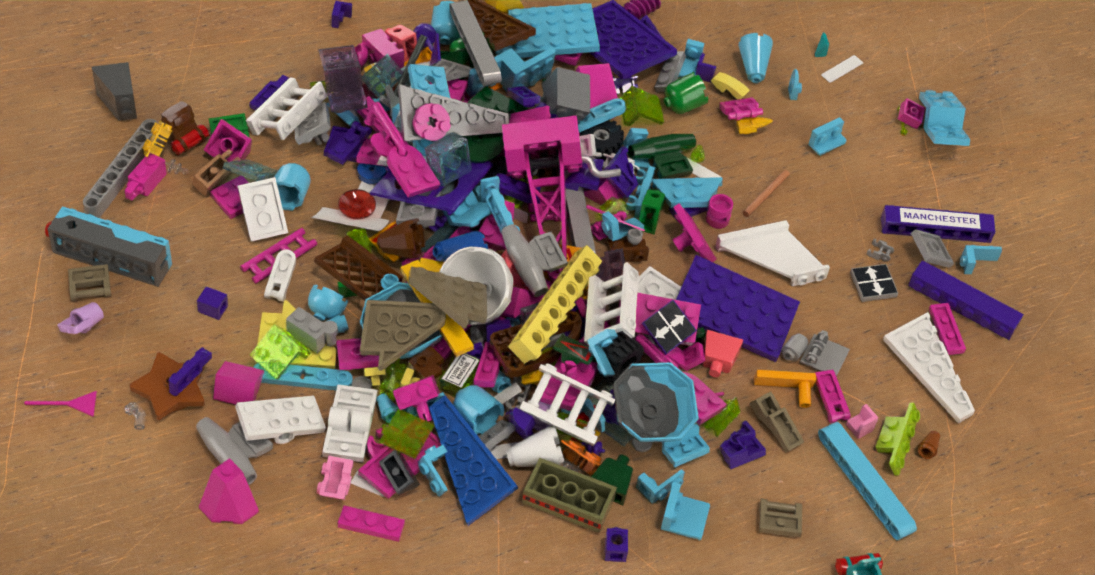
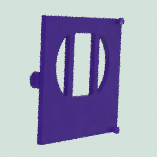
(450, 202)

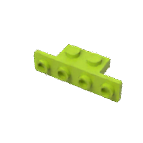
(896, 437)

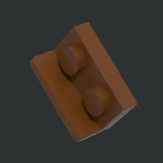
(631, 252)

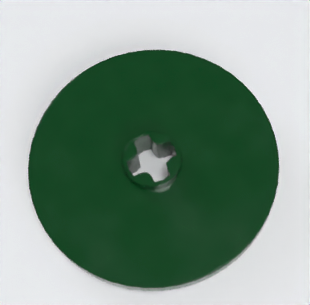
(485, 148)

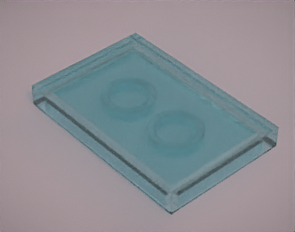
(250, 169)

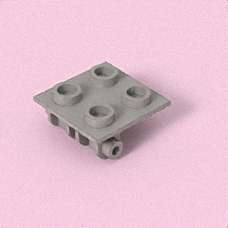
(824, 354)

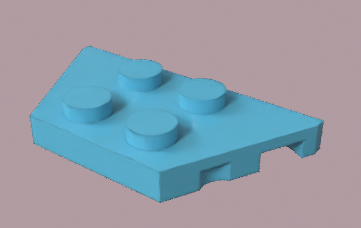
(688, 191)

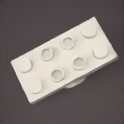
(280, 418)
(350, 423)

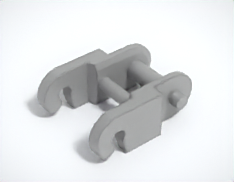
(879, 254)

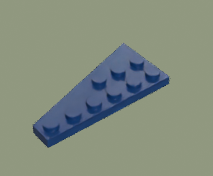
(473, 468)

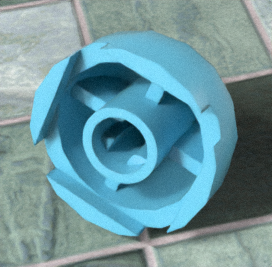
(325, 303)

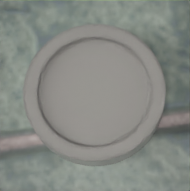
(362, 382)
(641, 446)

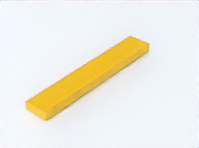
(451, 331)

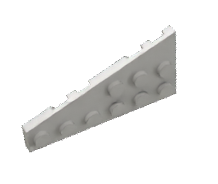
(464, 117)

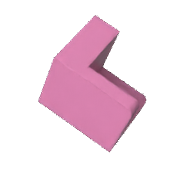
(862, 423)

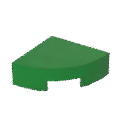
(344, 291)

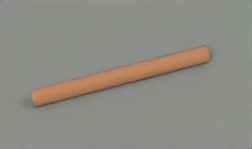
(753, 206)

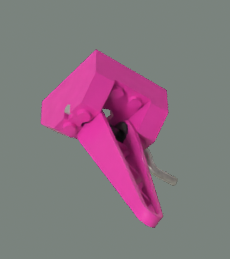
(552, 138)

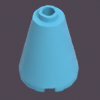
(755, 55)

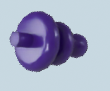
(440, 221)
(597, 448)

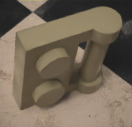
(89, 277)
(778, 522)

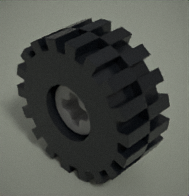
(612, 136)

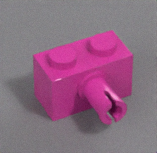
(417, 395)

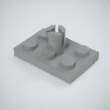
(314, 126)
(426, 215)

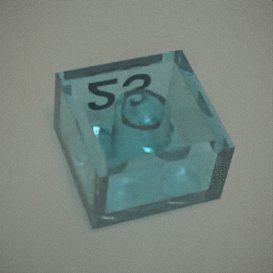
(449, 158)

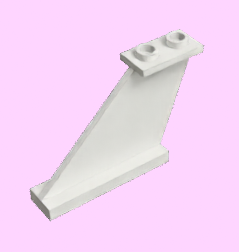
(775, 250)

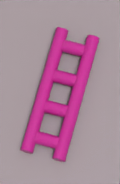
(281, 245)

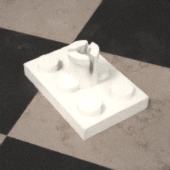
(262, 209)

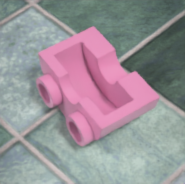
(336, 479)

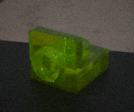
(612, 205)
(360, 237)

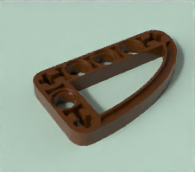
(501, 339)

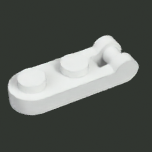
(281, 275)

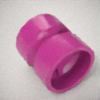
(719, 211)

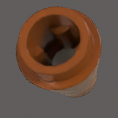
(929, 445)

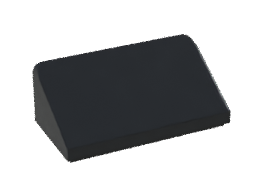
(399, 472)

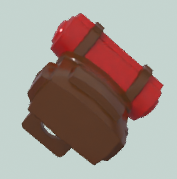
(184, 128)

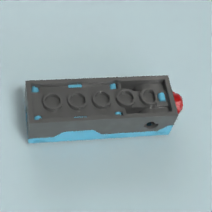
(104, 242)

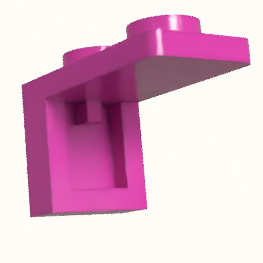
(688, 357)

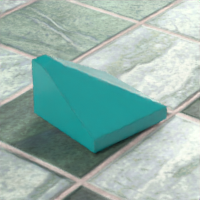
(823, 46)

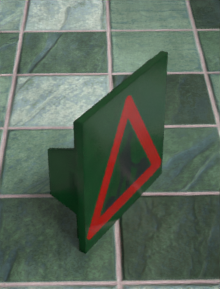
(573, 350)

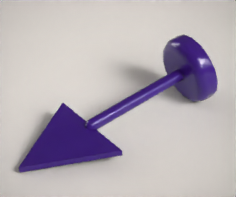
(432, 37)

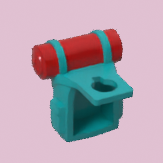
(860, 565)

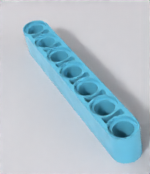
(867, 481)

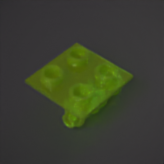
(406, 433)

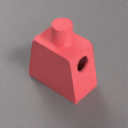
(404, 38)
(720, 352)

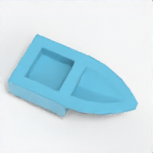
(794, 86)

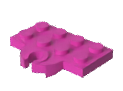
(374, 473)

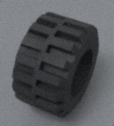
(621, 354)

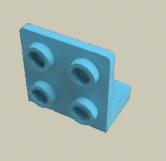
(469, 212)
(684, 514)

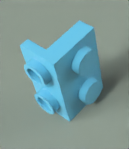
(686, 449)

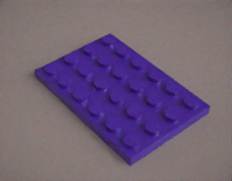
(627, 41)
(739, 307)

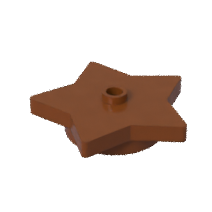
(155, 388)

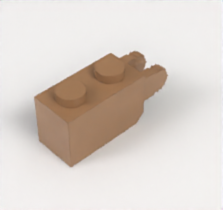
(212, 173)

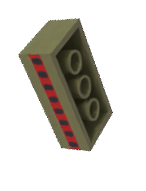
(569, 495)

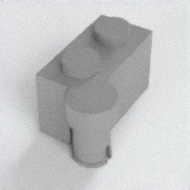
(311, 330)

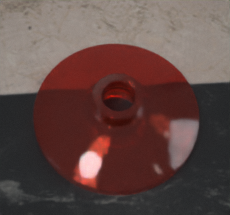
(357, 204)

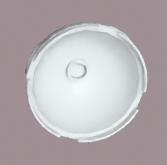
(488, 268)

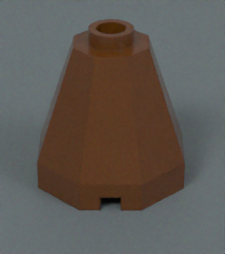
(403, 239)

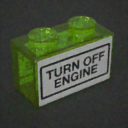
(459, 374)

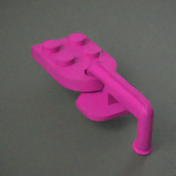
(402, 159)
(707, 401)

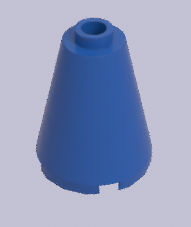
(445, 248)

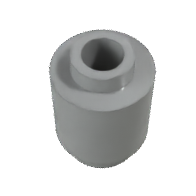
(795, 347)

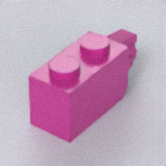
(145, 176)

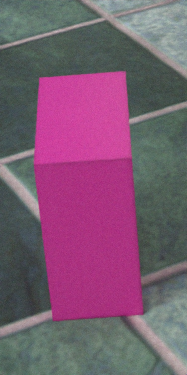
(911, 113)

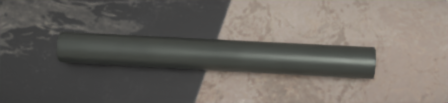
(415, 54)

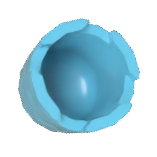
(444, 24)
(292, 185)
(478, 408)

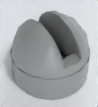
(634, 236)

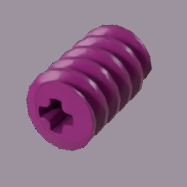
(640, 8)

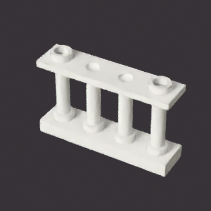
(279, 101)
(597, 302)
(550, 415)

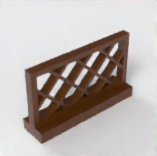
(364, 262)

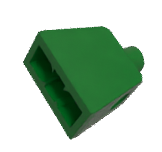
(652, 204)

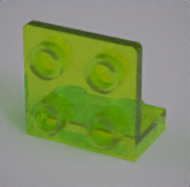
(641, 104)
(278, 351)

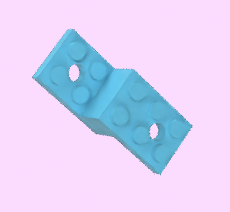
(516, 71)
(436, 75)
(944, 118)

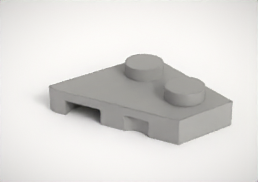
(453, 70)

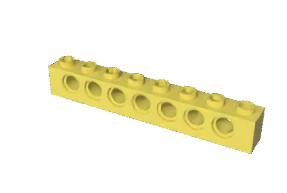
(554, 305)

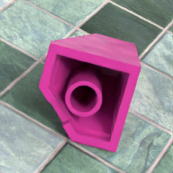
(228, 495)

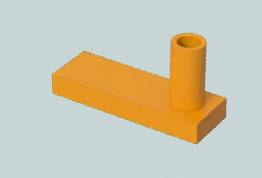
(799, 380)

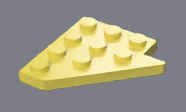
(323, 359)

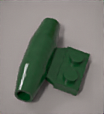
(666, 153)

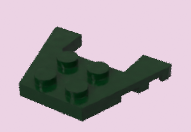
(494, 100)

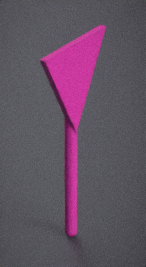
(84, 403)

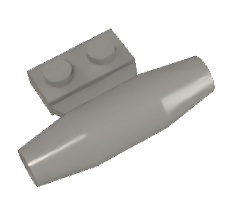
(533, 257)
(233, 445)

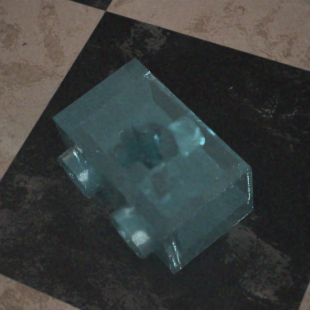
(382, 74)

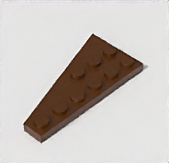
(498, 27)

